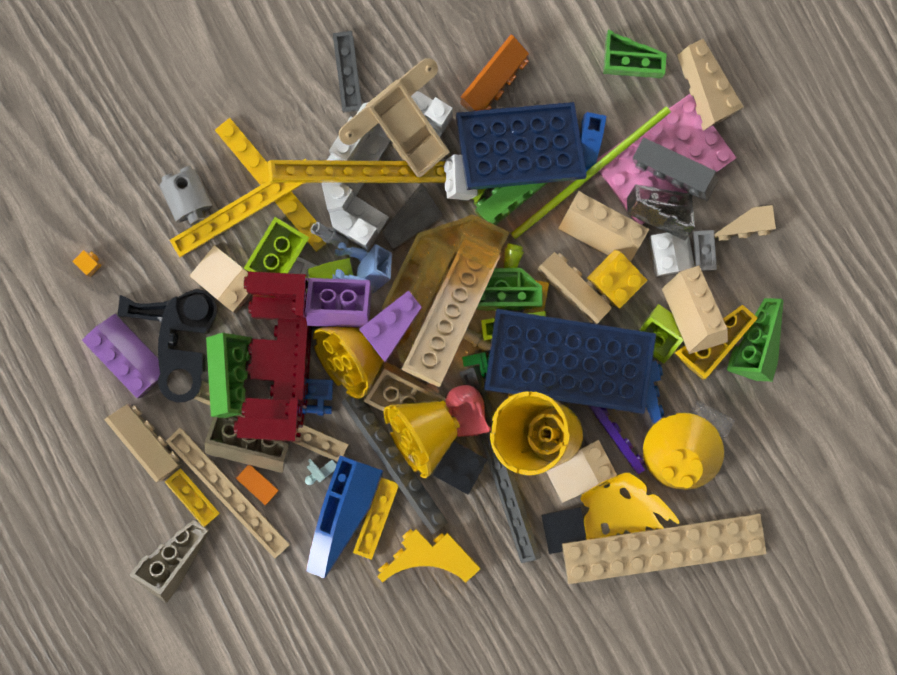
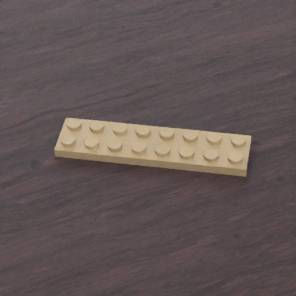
(448, 320)

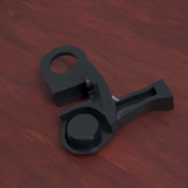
(189, 312)

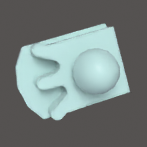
(317, 474)

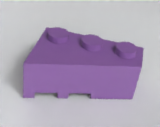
(391, 324)

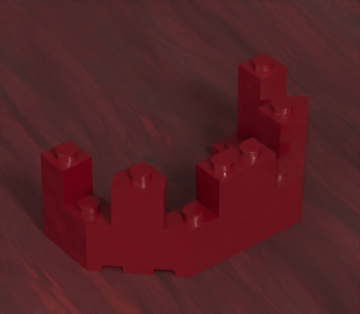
(280, 360)

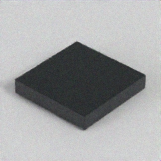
(563, 527)

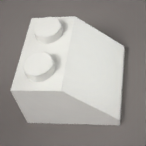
(670, 254)

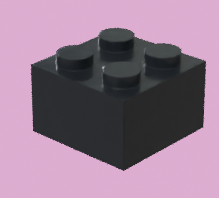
(460, 467)

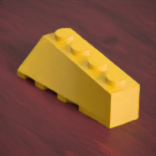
(706, 360)

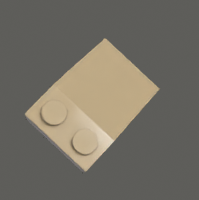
(222, 279)
(582, 472)

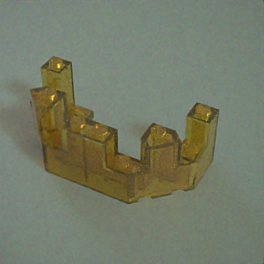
(430, 258)

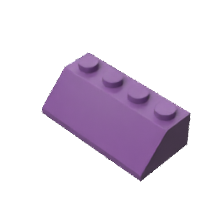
(124, 355)

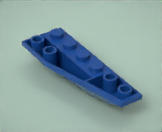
(342, 512)

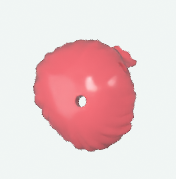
(468, 409)

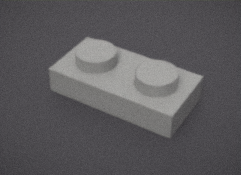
(704, 250)

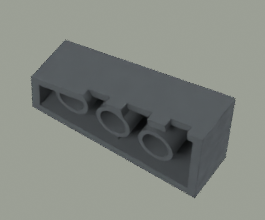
(675, 169)

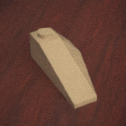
(398, 387)

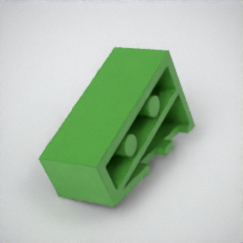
(632, 59)

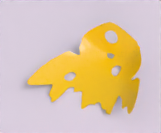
(621, 513)

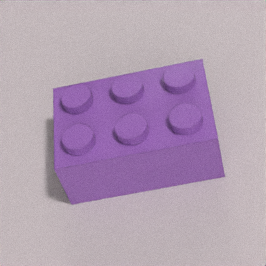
(338, 302)

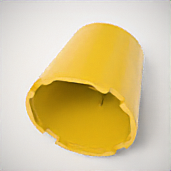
(523, 432)

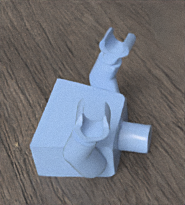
(373, 266)

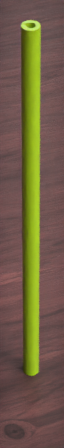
(591, 172)

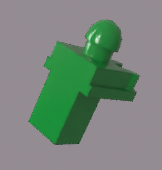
(481, 359)

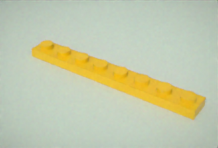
(259, 169)
(231, 215)

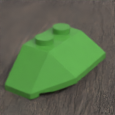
(510, 291)

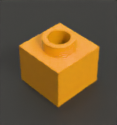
(87, 262)

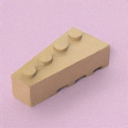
(708, 85)

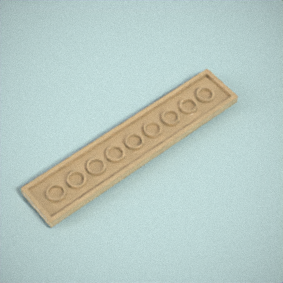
(664, 548)

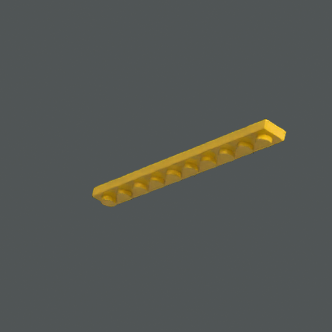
(351, 172)

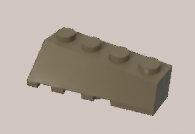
(255, 452)

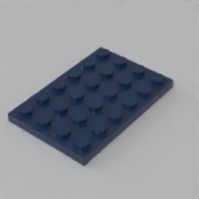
(520, 146)

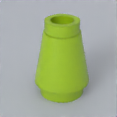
(512, 255)

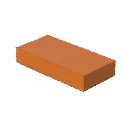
(257, 484)

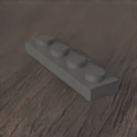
(347, 71)

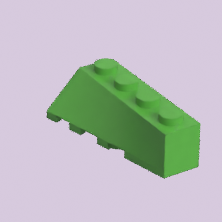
(505, 201)
(227, 373)

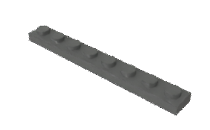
(395, 463)

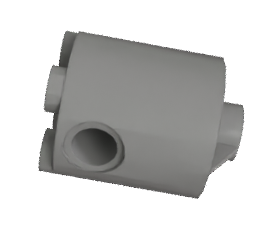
(187, 202)

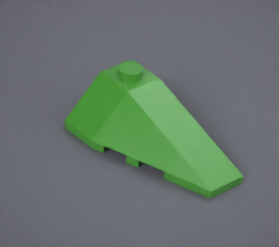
(759, 349)

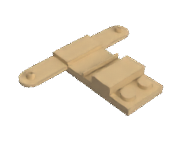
(401, 120)

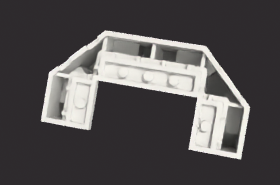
(347, 212)

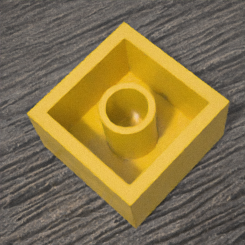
(617, 279)

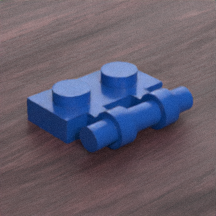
(322, 391)

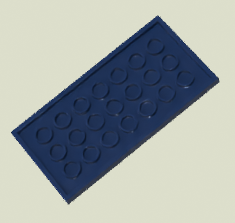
(570, 361)

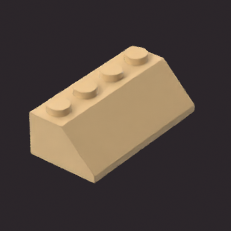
(602, 227)
(574, 288)
(695, 310)
(143, 442)

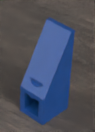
(591, 137)

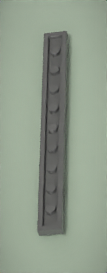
(504, 479)

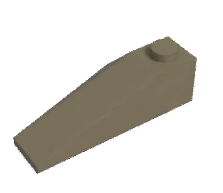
(167, 566)

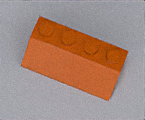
(495, 76)

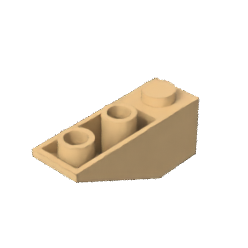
(756, 220)

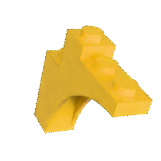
(420, 552)

